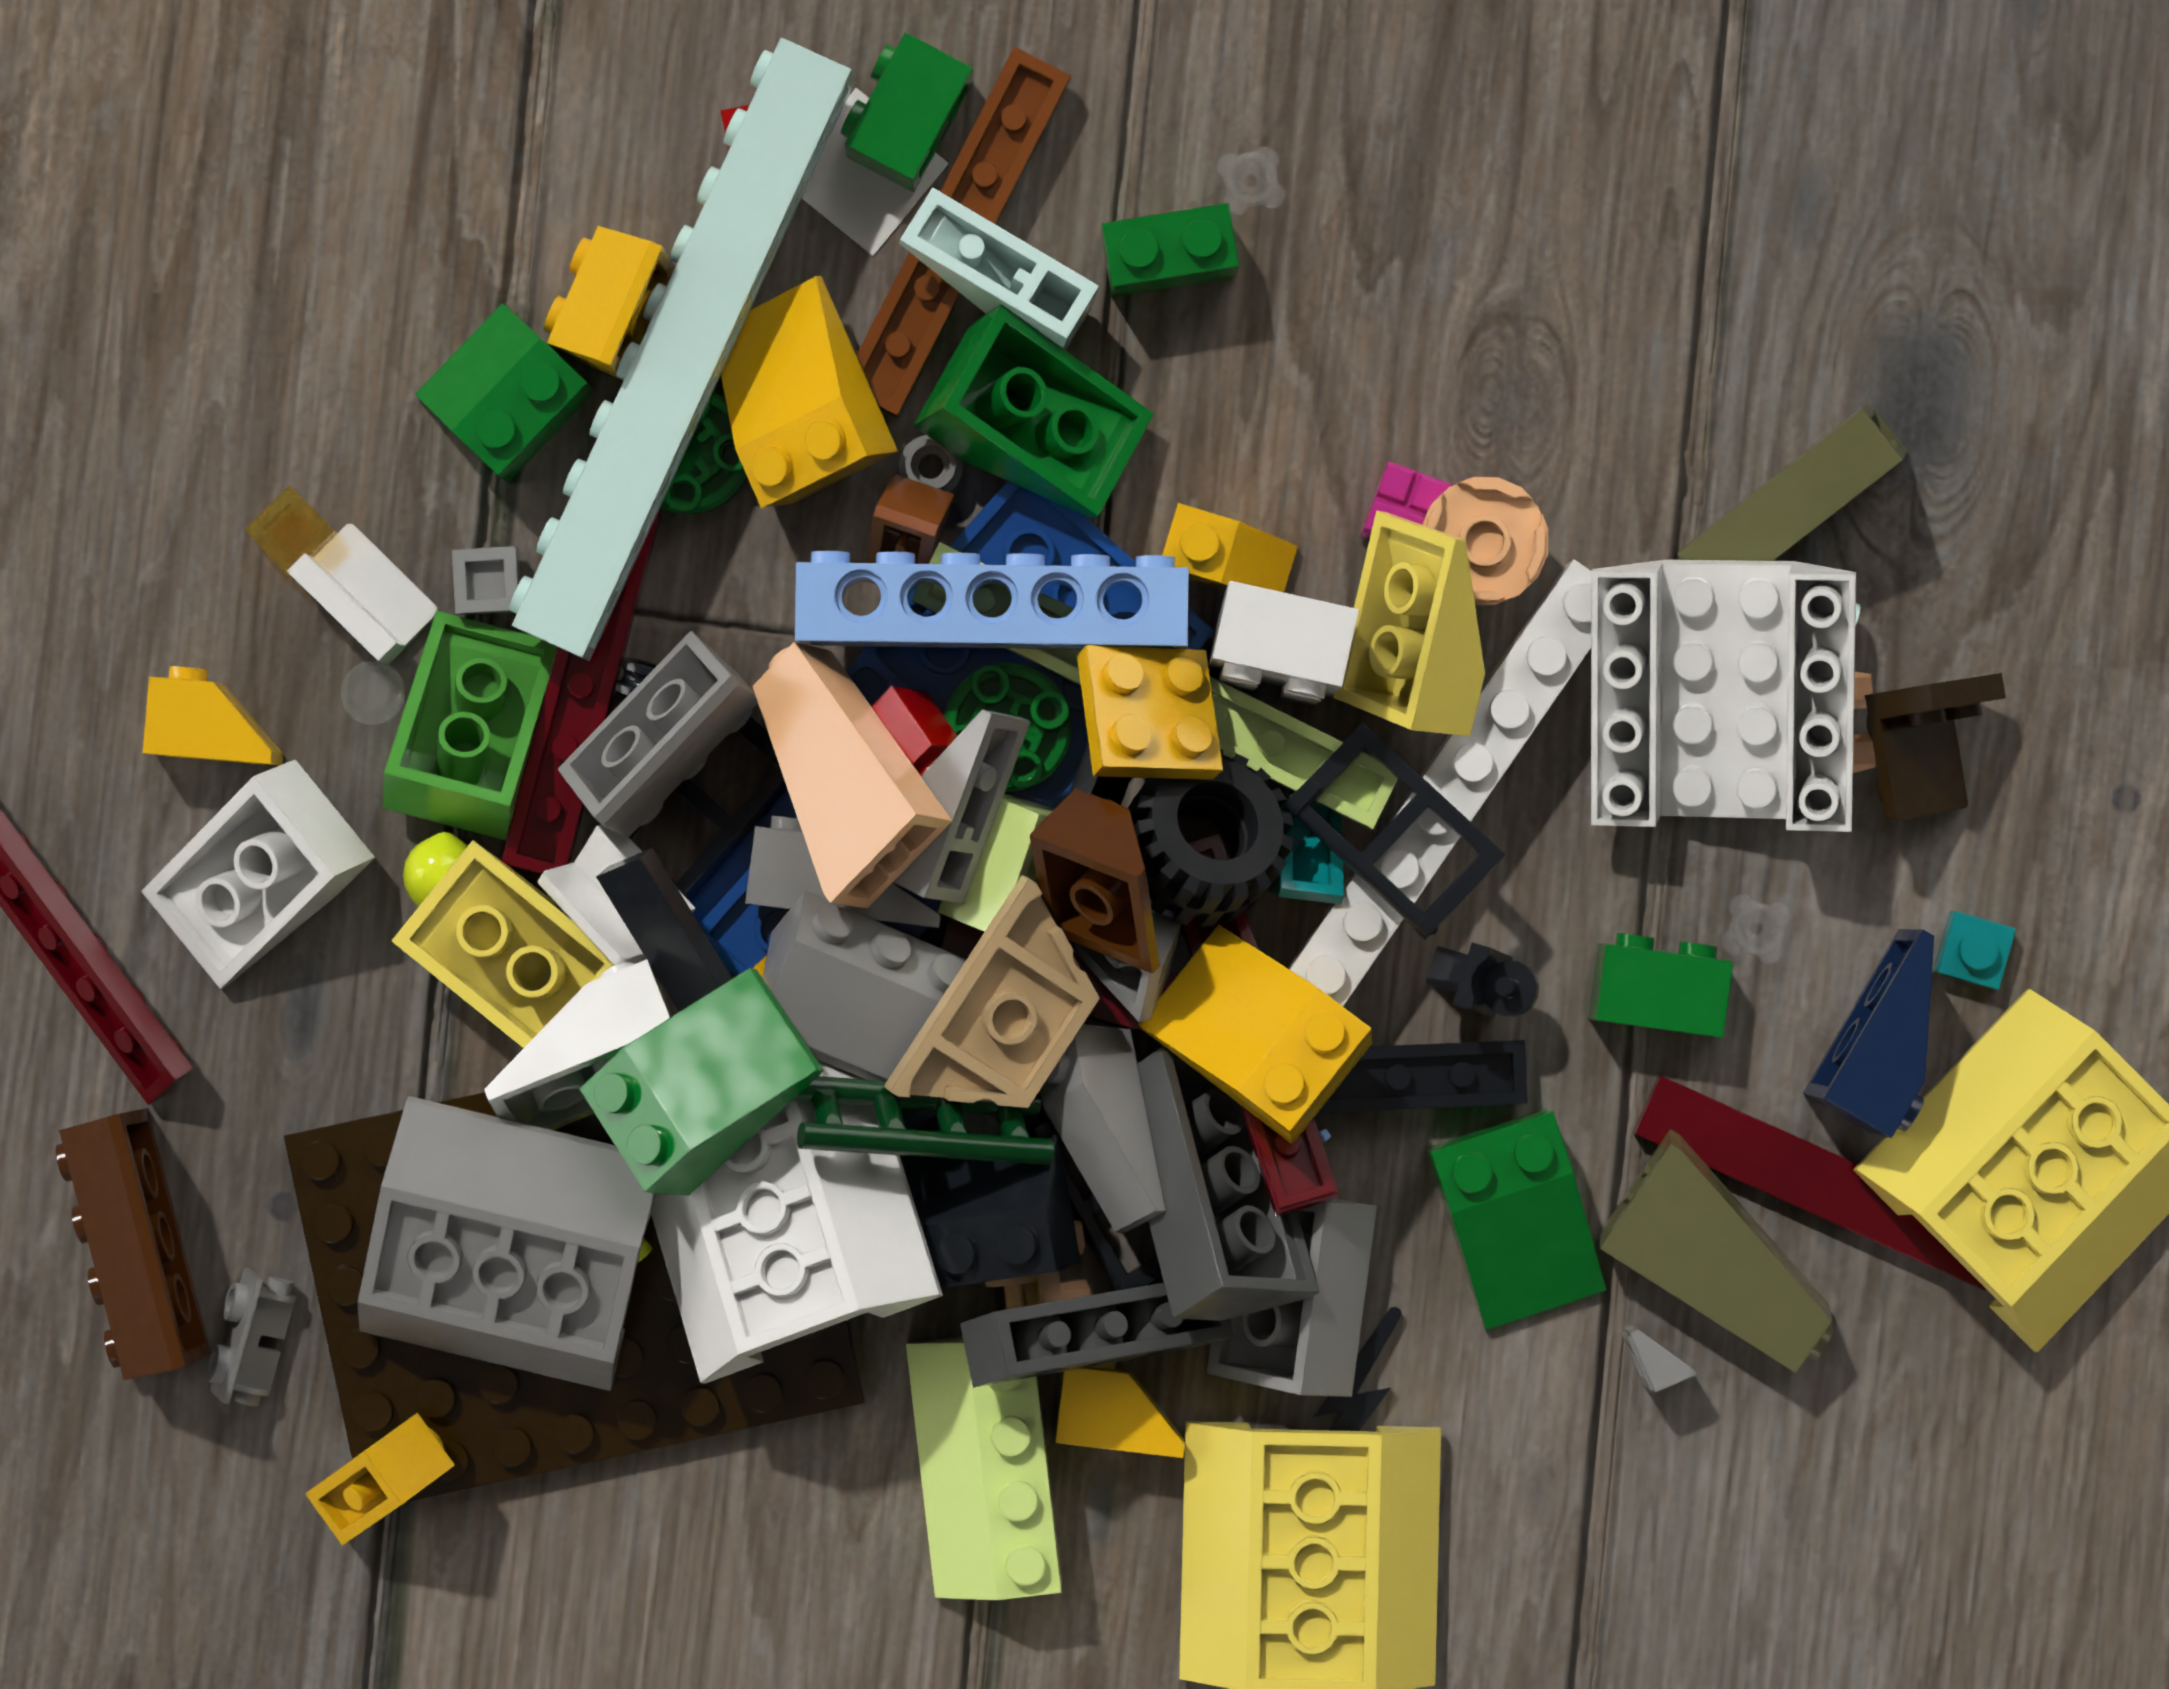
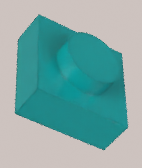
(1974, 950)

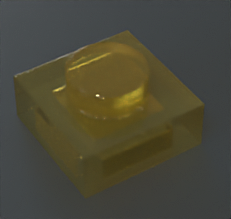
(290, 529)

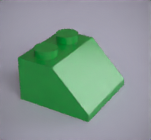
(505, 393)

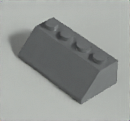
(1219, 1233)

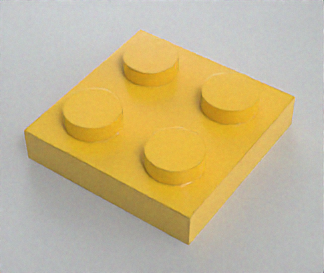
(1149, 712)

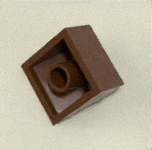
(1096, 878)

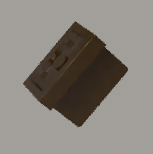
(1919, 743)

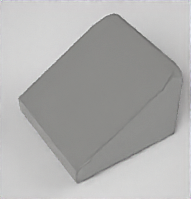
(1654, 1364)

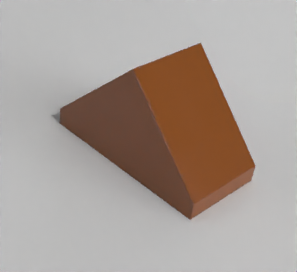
(909, 519)

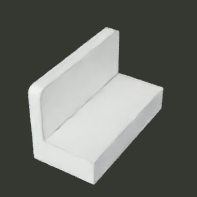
(365, 593)
(586, 902)

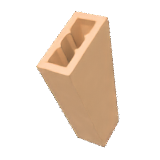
(846, 776)

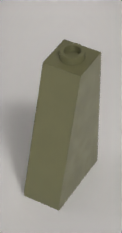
(1803, 492)
(1710, 1253)

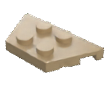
(1003, 1012)

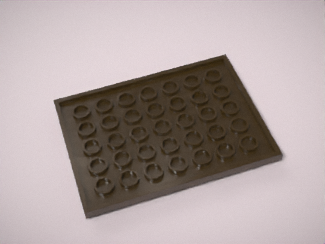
(513, 1421)

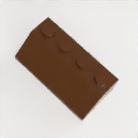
(133, 1244)

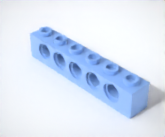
(825, 621)

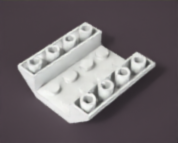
(1723, 692)
(791, 1242)

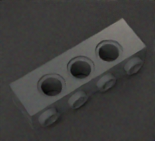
(1080, 1334)

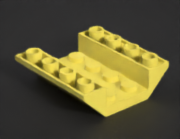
(2033, 1164)
(1309, 1557)

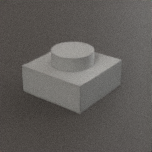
(485, 579)

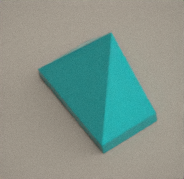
(1311, 867)

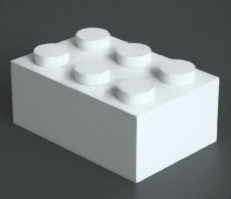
(1282, 642)

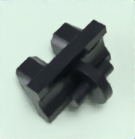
(1485, 980)

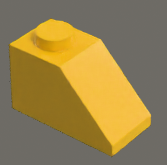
(1227, 551)
(202, 721)
(1113, 1411)
(380, 1479)

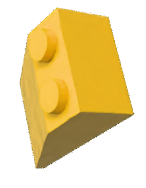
(800, 398)
(1258, 1032)

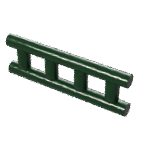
(893, 1137)

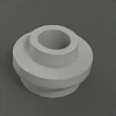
(924, 447)

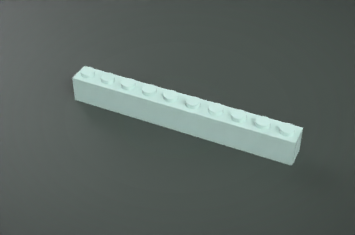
(683, 348)

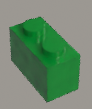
(907, 110)
(1169, 250)
(1661, 988)

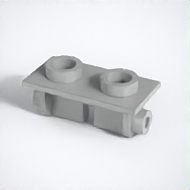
(240, 1361)

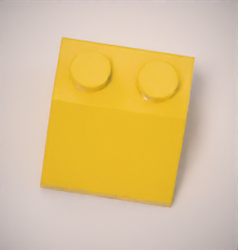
(606, 298)

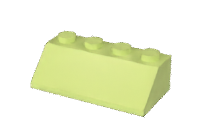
(982, 1478)

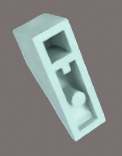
(998, 268)

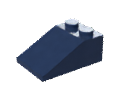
(1882, 1046)

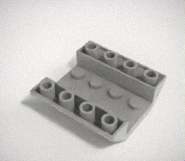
(504, 1244)

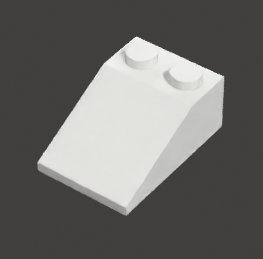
(257, 871)
(601, 1019)

